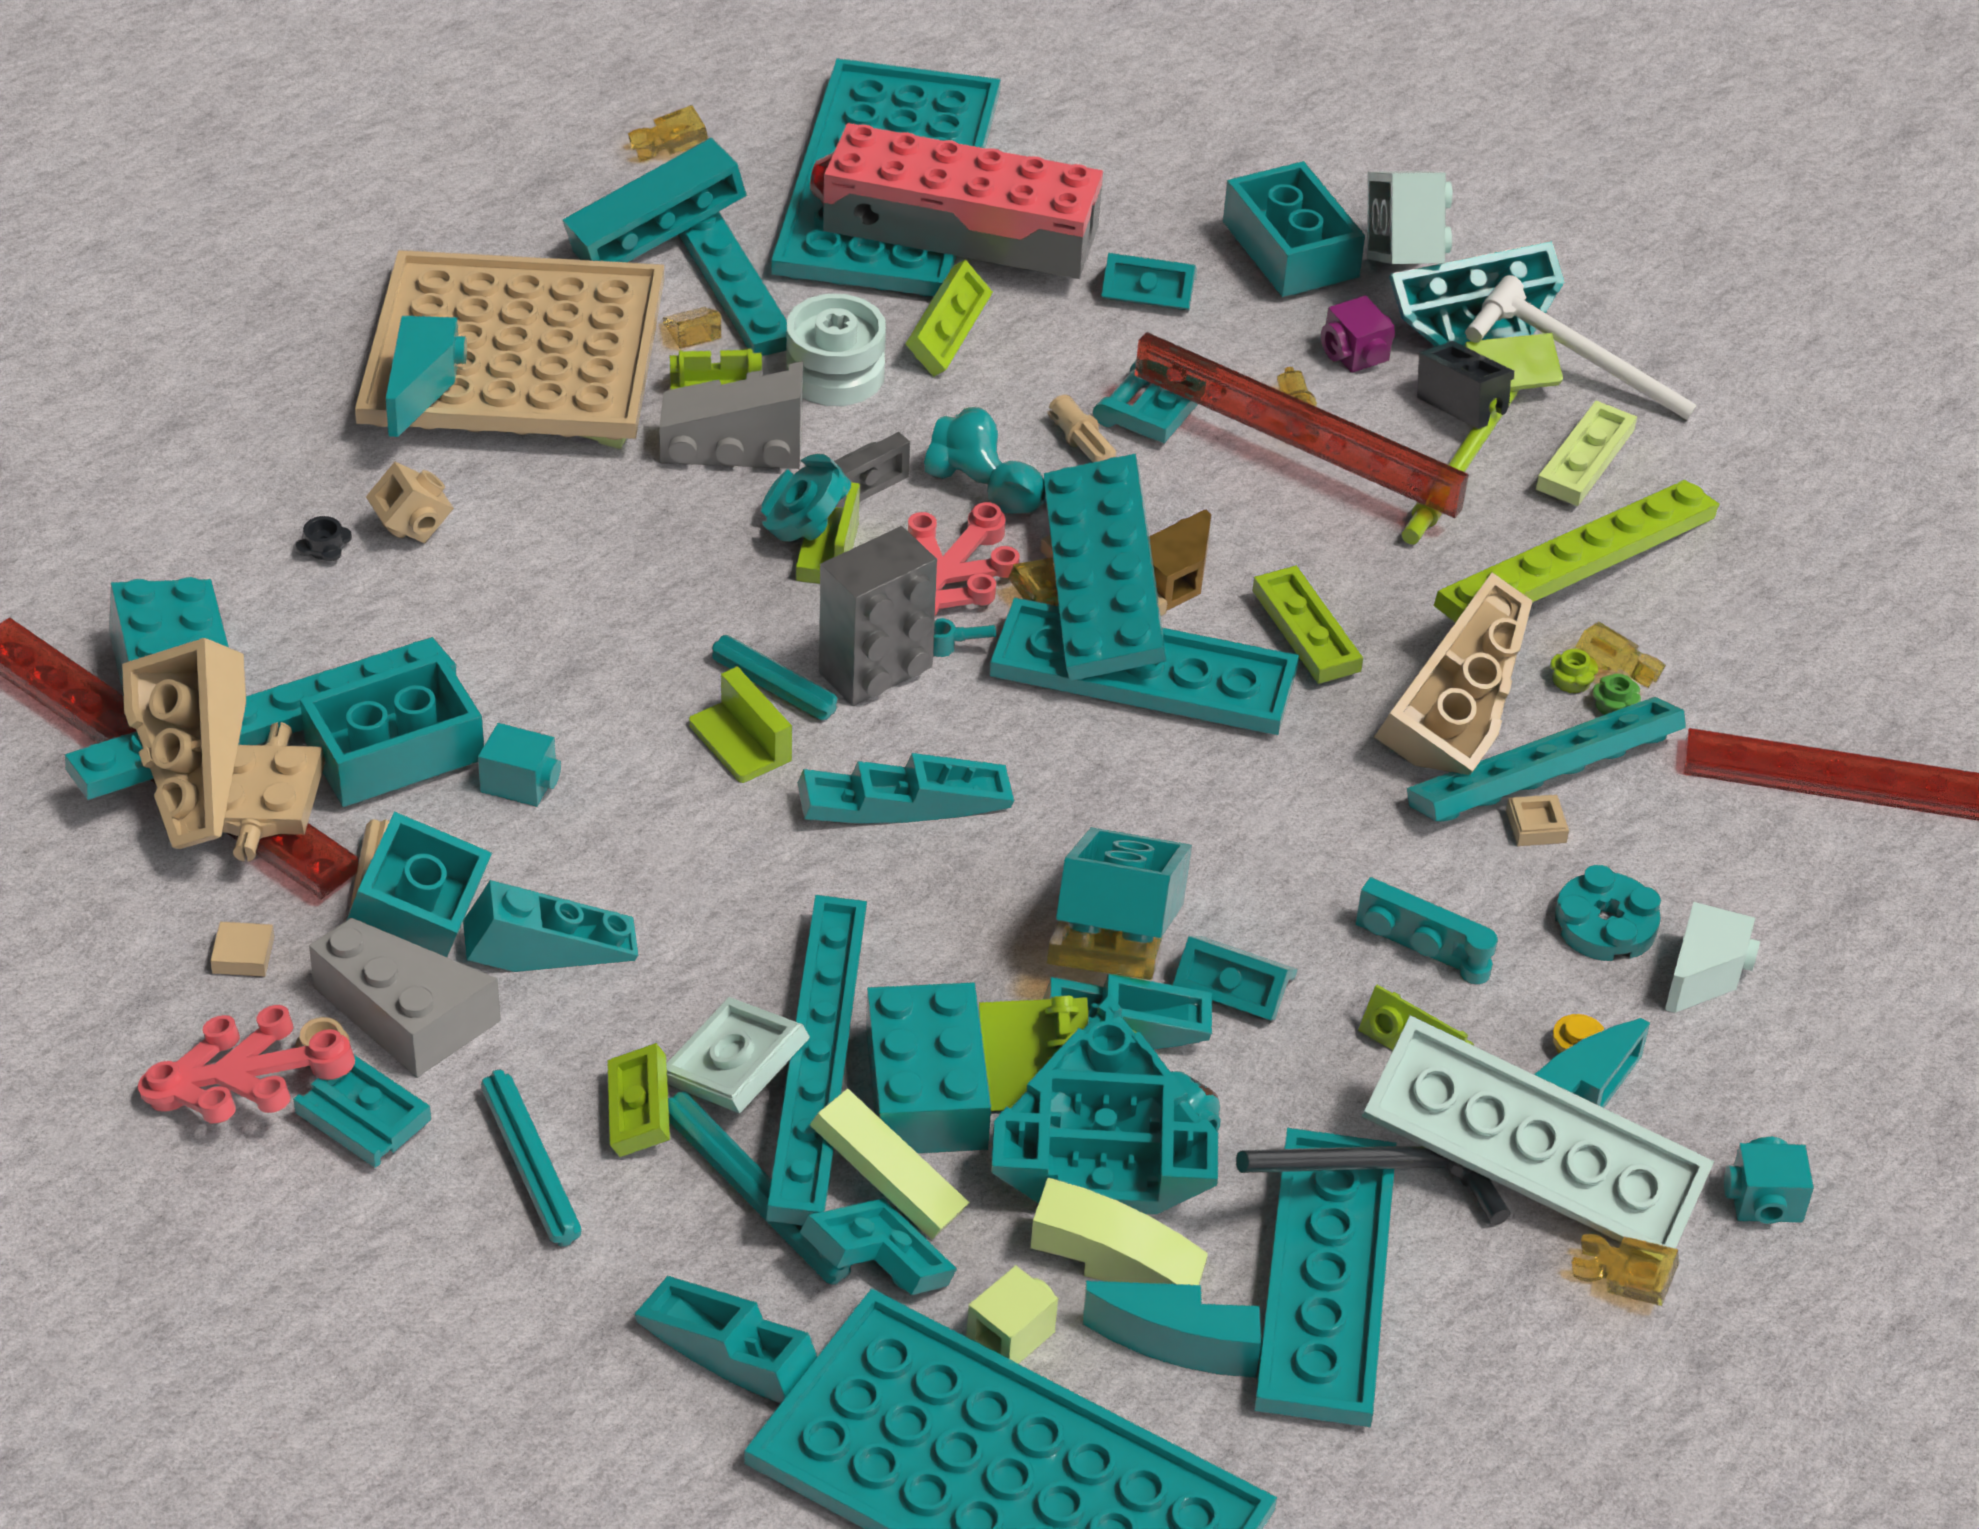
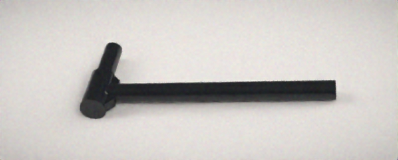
(1373, 1158)

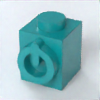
(1770, 1181)

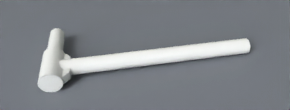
(1509, 301)

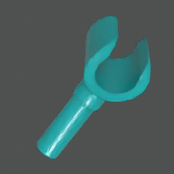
(947, 634)

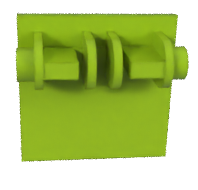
(1022, 1039)

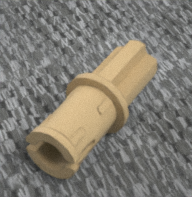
(1080, 428)

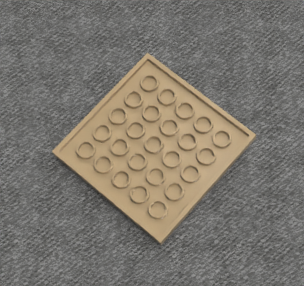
(546, 342)

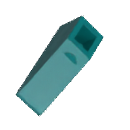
(540, 931)

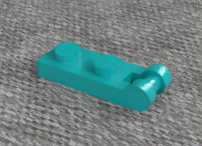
(1427, 929)

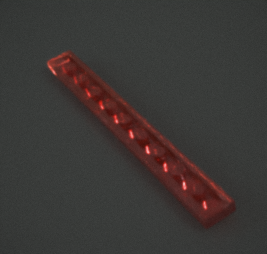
(99, 713)

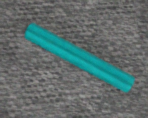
(531, 1158)

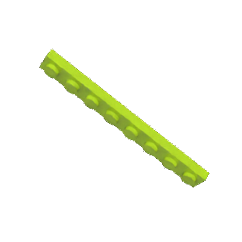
(1590, 547)

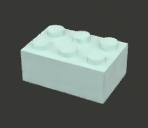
(1408, 217)

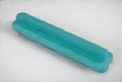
(775, 677)

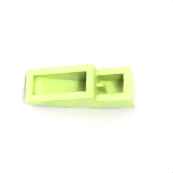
(1112, 1238)

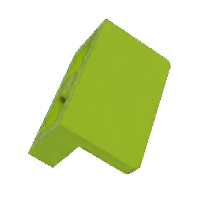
(1530, 356)
(835, 540)
(744, 729)

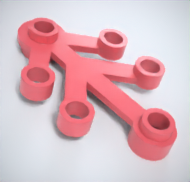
(984, 527)
(178, 1083)

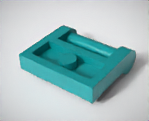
(1154, 414)

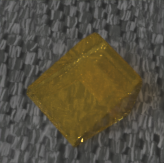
(694, 326)

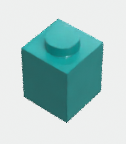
(518, 764)

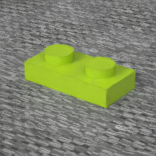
(638, 1100)

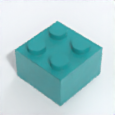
(420, 884)

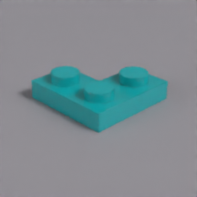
(879, 1234)

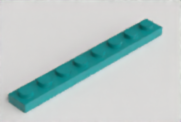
(117, 761)
(818, 1067)

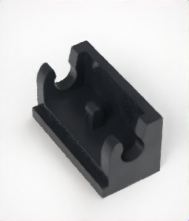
(1463, 383)

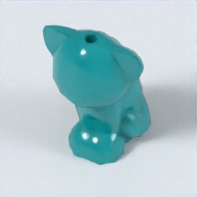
(970, 445)

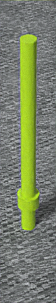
(1427, 517)

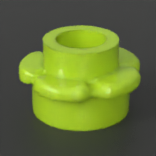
(1573, 670)

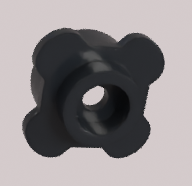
(323, 538)

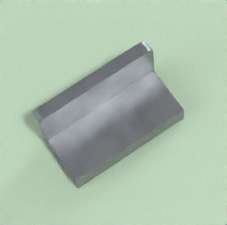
(877, 465)

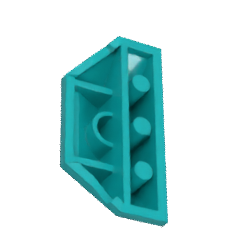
(1448, 296)

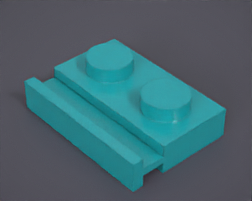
(364, 1111)

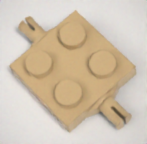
(271, 790)

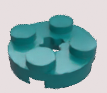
(802, 501)
(1614, 893)

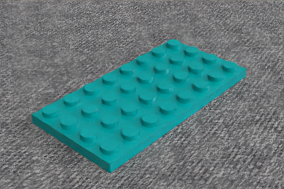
(893, 100)
(945, 1434)

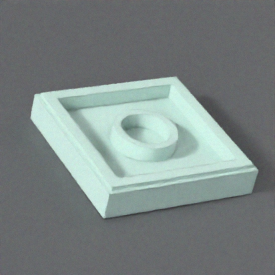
(735, 1054)

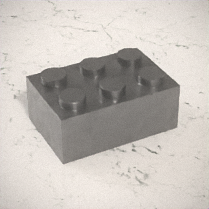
(877, 615)

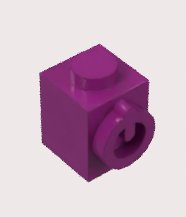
(1357, 334)

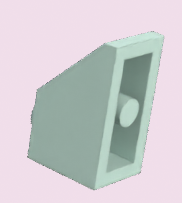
(1711, 956)

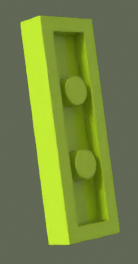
(949, 318)
(1307, 624)

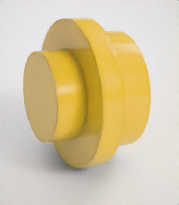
(1573, 1029)

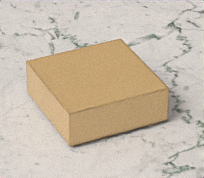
(1537, 820)
(242, 949)

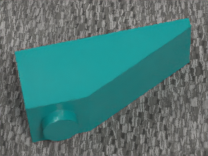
(422, 367)

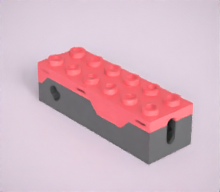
(959, 200)

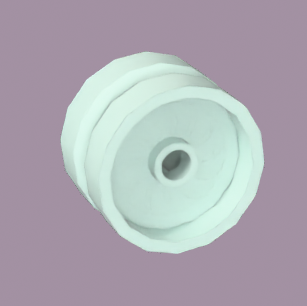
(839, 347)

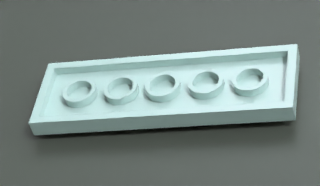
(1536, 1137)

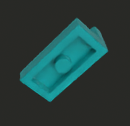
(1149, 281)
(1234, 976)

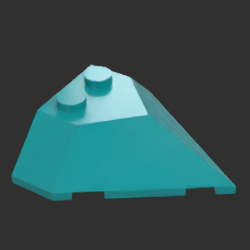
(1107, 1122)

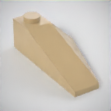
(1461, 691)
(189, 723)

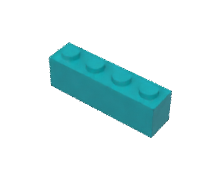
(656, 205)

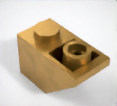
(1181, 557)

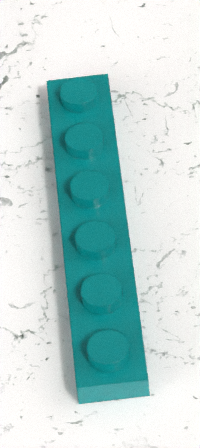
(737, 285)
(1546, 758)

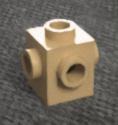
(410, 502)

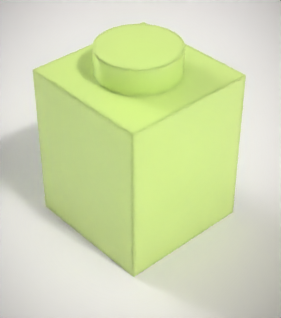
(1013, 1315)

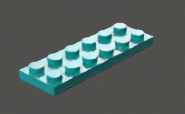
(1104, 568)
(1199, 680)
(1326, 1288)

